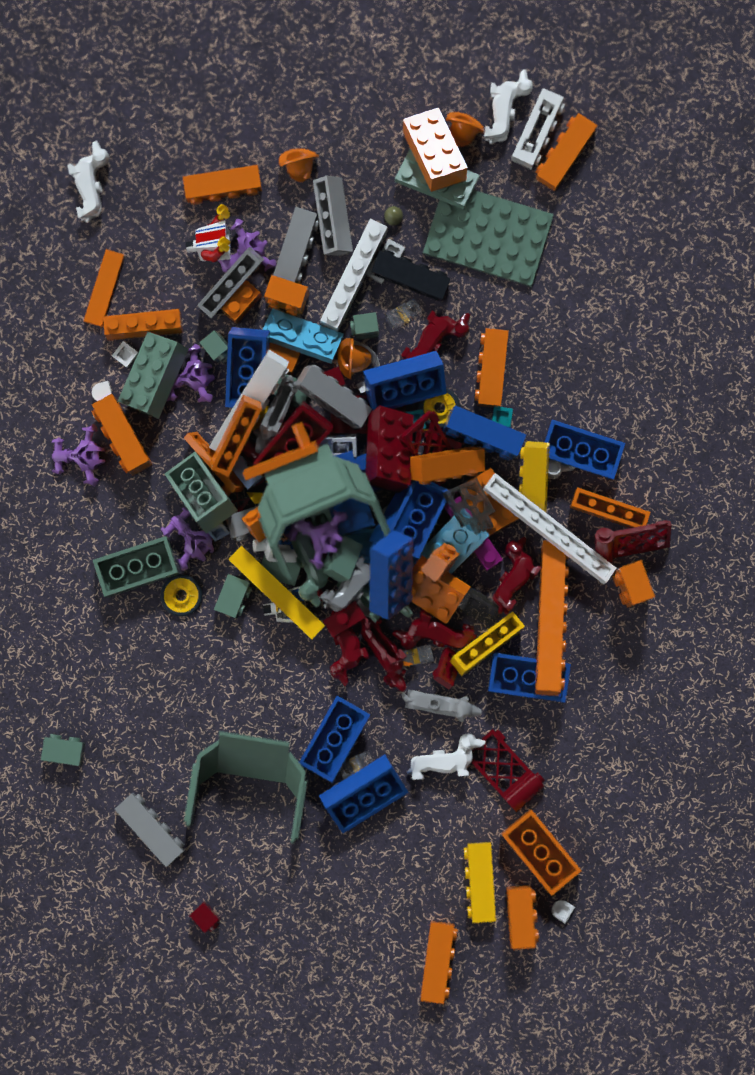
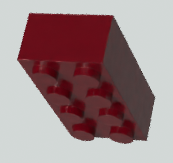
(285, 440)
(387, 452)

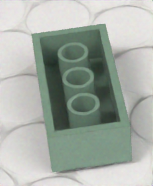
(153, 375)
(200, 492)
(136, 567)

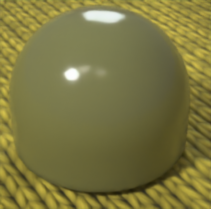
(393, 216)

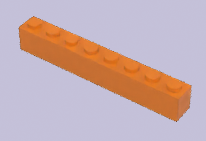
(550, 621)

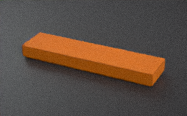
(104, 288)

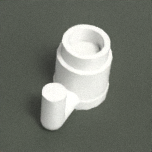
(556, 468)

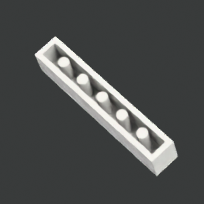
(353, 275)
(259, 387)

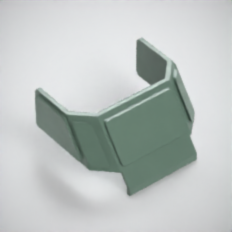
(307, 488)
(249, 758)

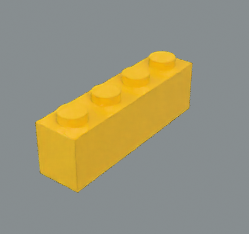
(535, 472)
(487, 643)
(481, 882)

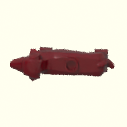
(435, 333)
(518, 576)
(435, 630)
(386, 653)
(350, 654)

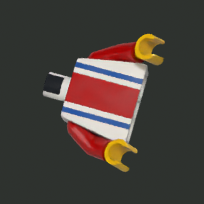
(214, 239)

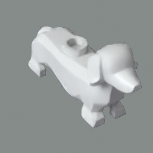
(502, 106)
(86, 182)
(447, 762)

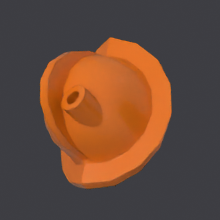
(463, 128)
(298, 163)
(352, 357)

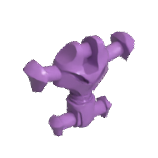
(244, 242)
(195, 376)
(85, 455)
(323, 536)
(196, 542)

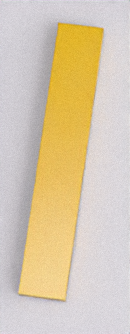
(276, 592)

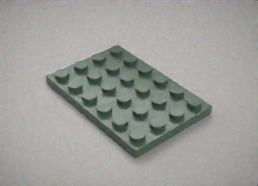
(490, 236)

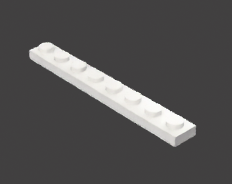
(549, 528)

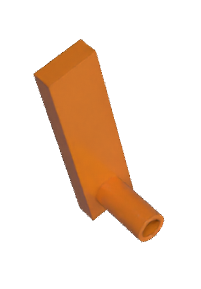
(201, 447)
(306, 448)

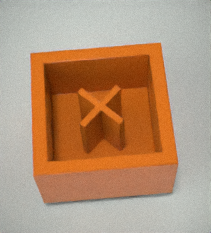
(286, 295)

